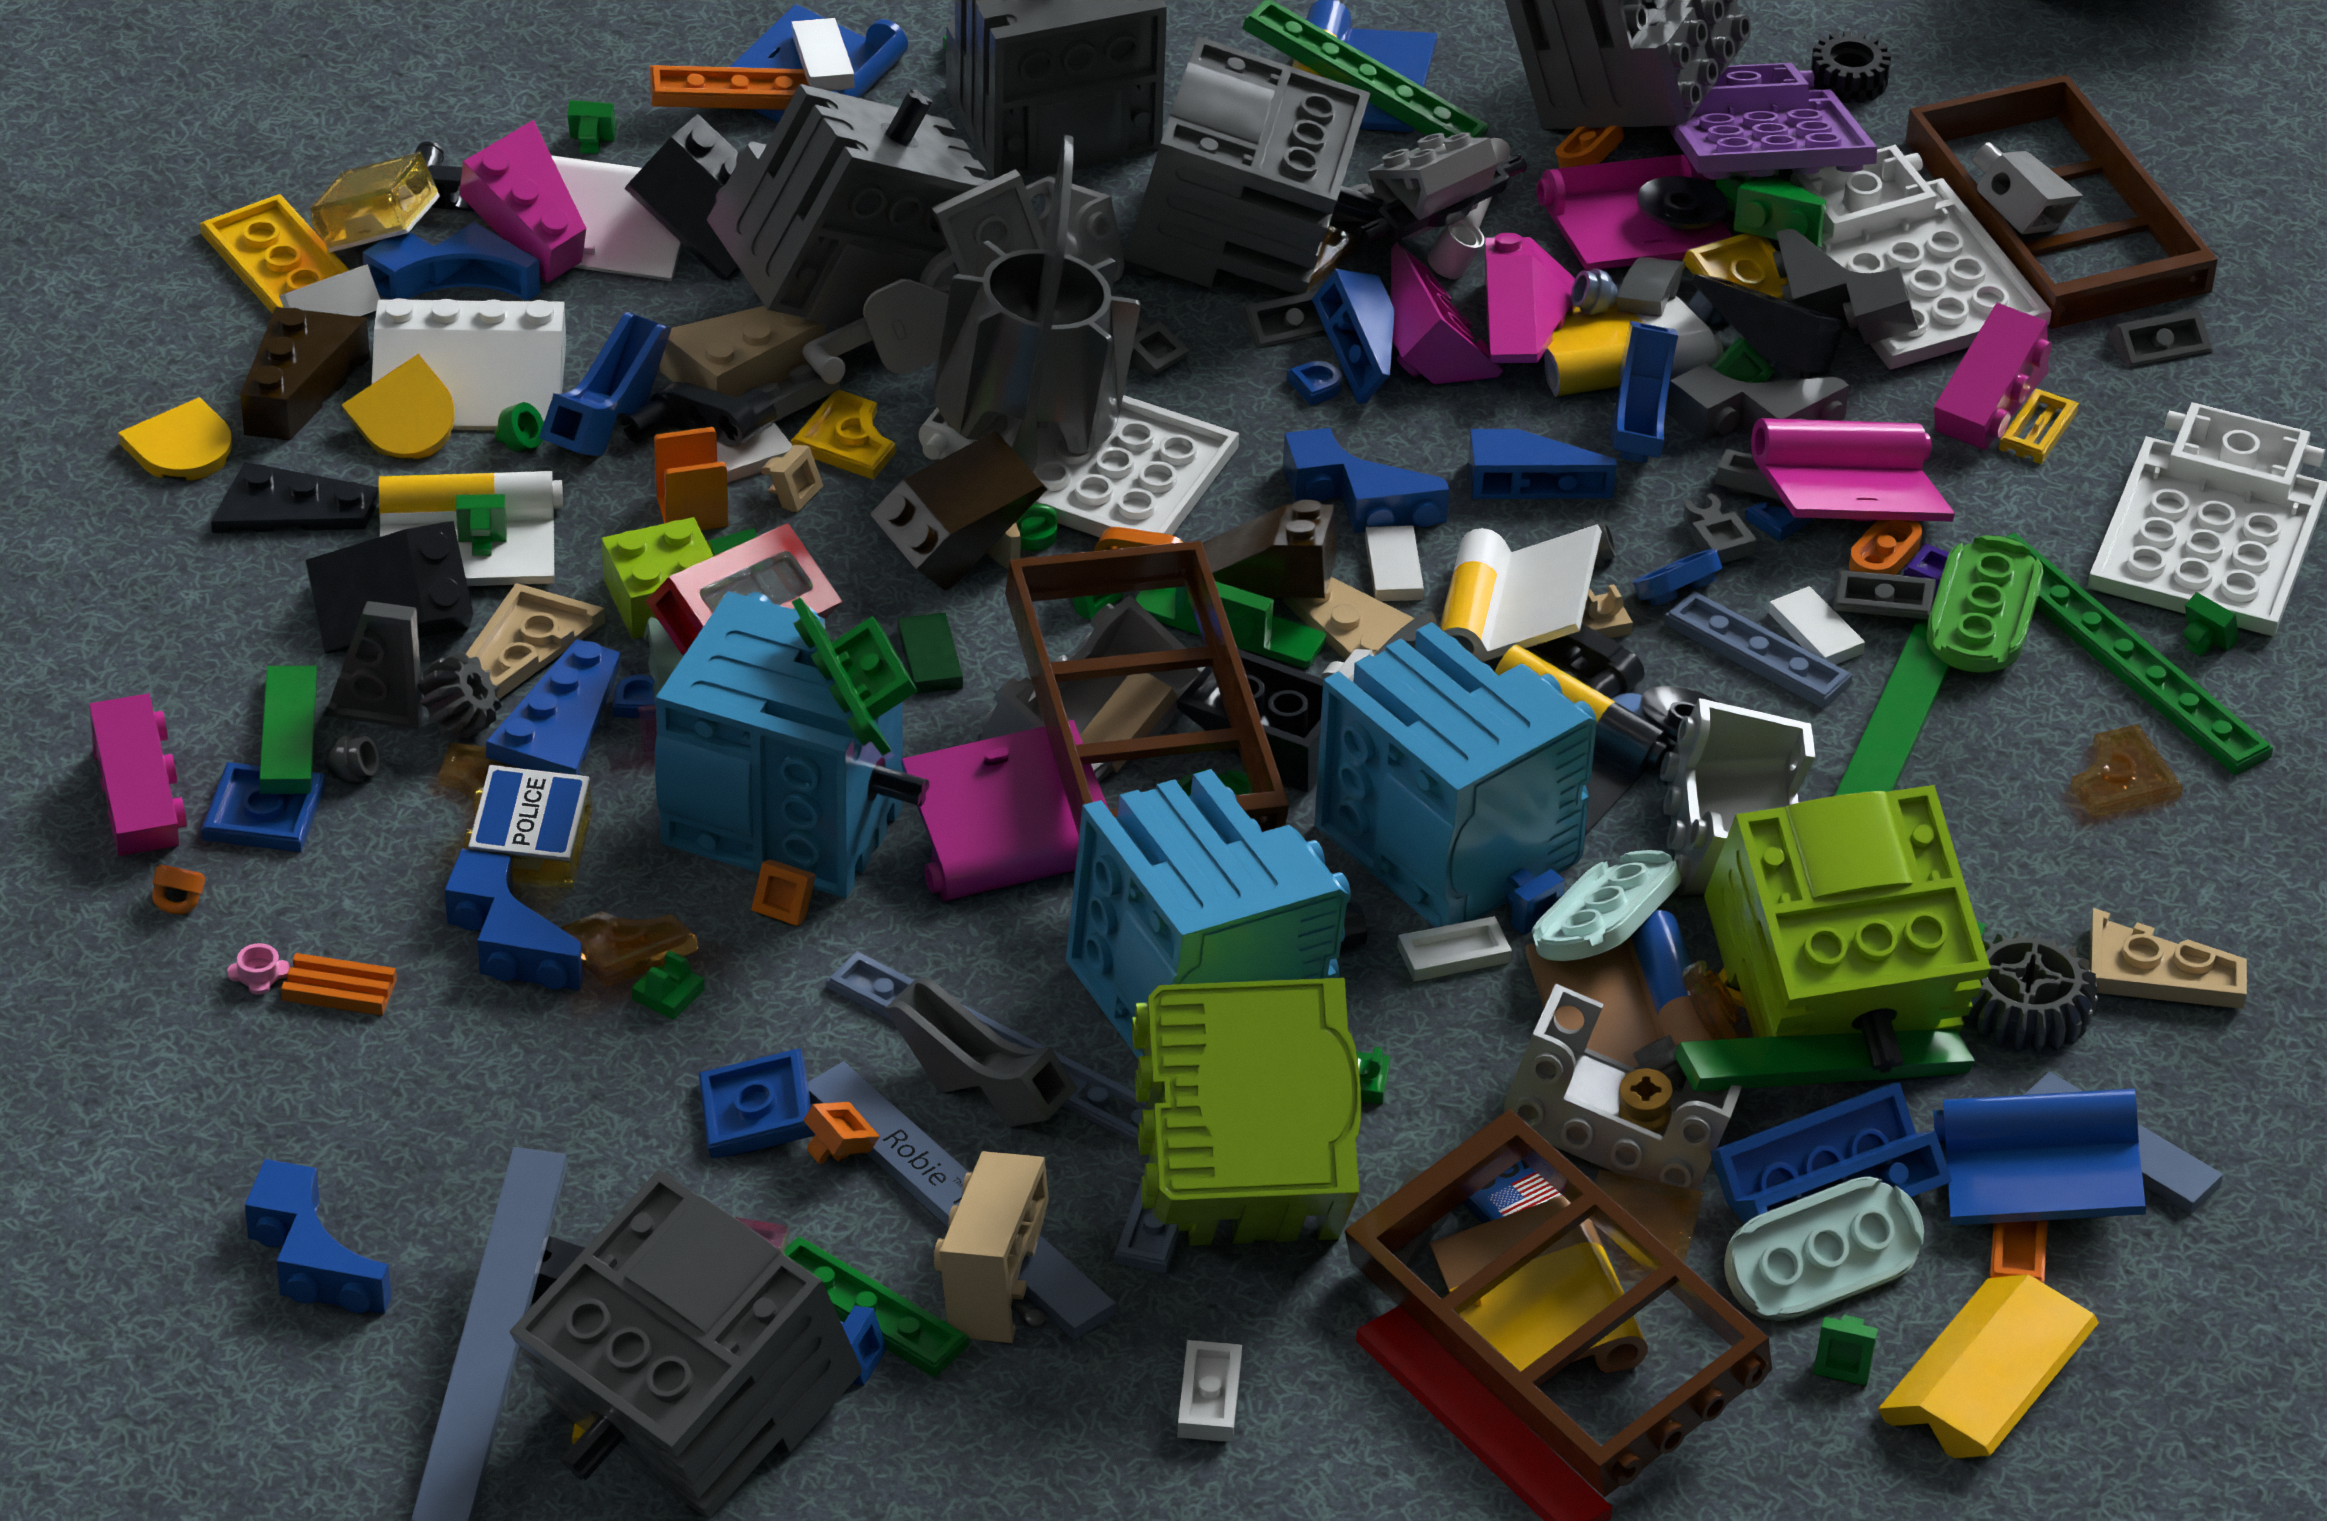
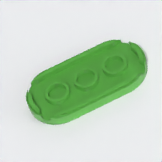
(1984, 604)

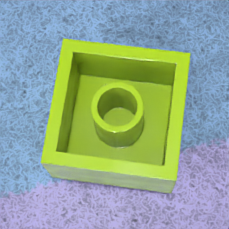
(643, 559)

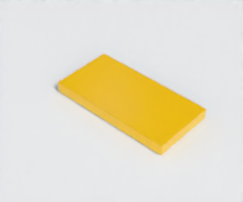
(271, 249)

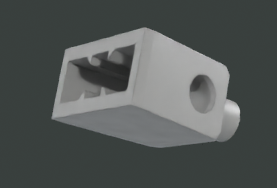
(2024, 189)

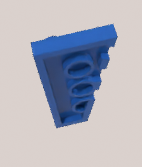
(559, 714)

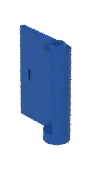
(868, 55)

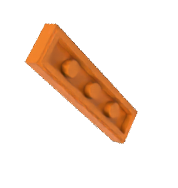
(723, 87)

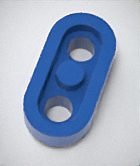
(1693, 570)

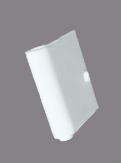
(619, 229)

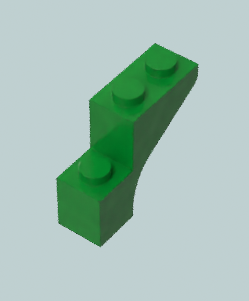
(1772, 205)

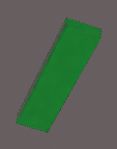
(288, 730)
(906, 1327)

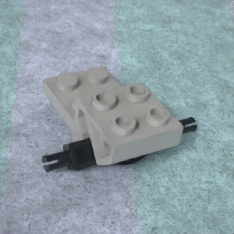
(1432, 185)

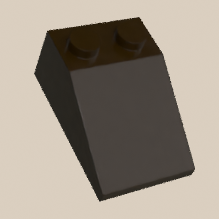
(958, 508)
(1278, 553)

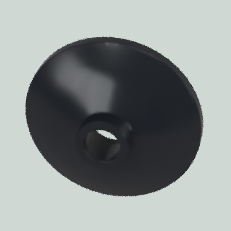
(1682, 202)
(1668, 705)

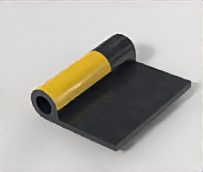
(1623, 740)

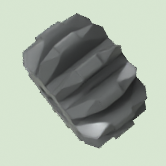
(459, 695)

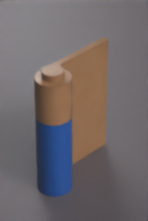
(1637, 985)

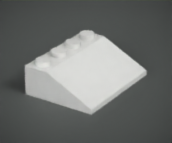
(481, 351)

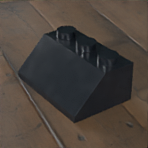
(682, 189)

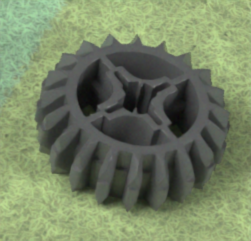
(2059, 994)

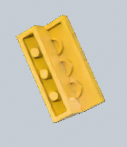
(1990, 1364)

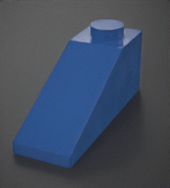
(1359, 328)
(1535, 467)

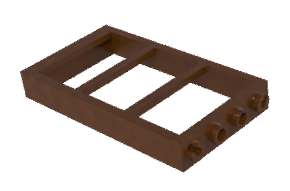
(2183, 275)
(1131, 571)
(1461, 1175)

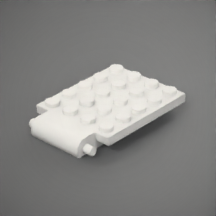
(1946, 257)
(1136, 479)
(2215, 517)

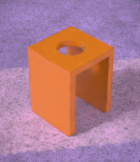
(691, 478)

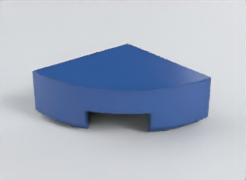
(1775, 520)

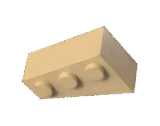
(738, 350)
(988, 1240)

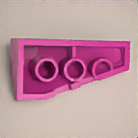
(1523, 298)
(1430, 329)

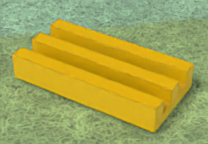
(2027, 446)

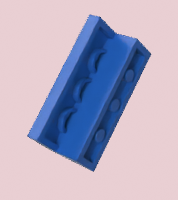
(1829, 1147)

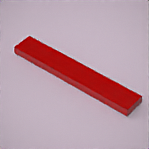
(1480, 1420)

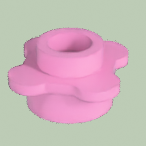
(258, 968)

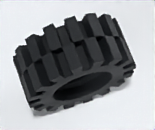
(1851, 66)

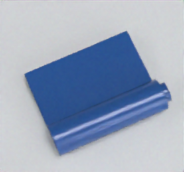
(2042, 1156)

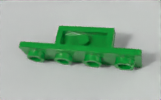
(1249, 620)
(865, 672)

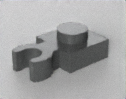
(1719, 531)

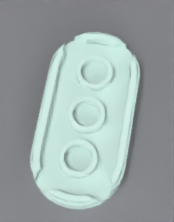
(1606, 911)
(1823, 1249)

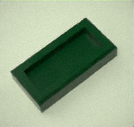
(930, 653)

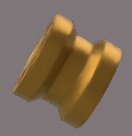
(1656, 1094)

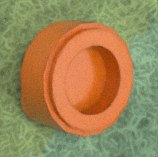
(177, 879)

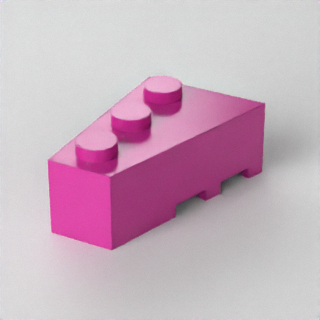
(526, 200)
(1994, 377)
(136, 774)

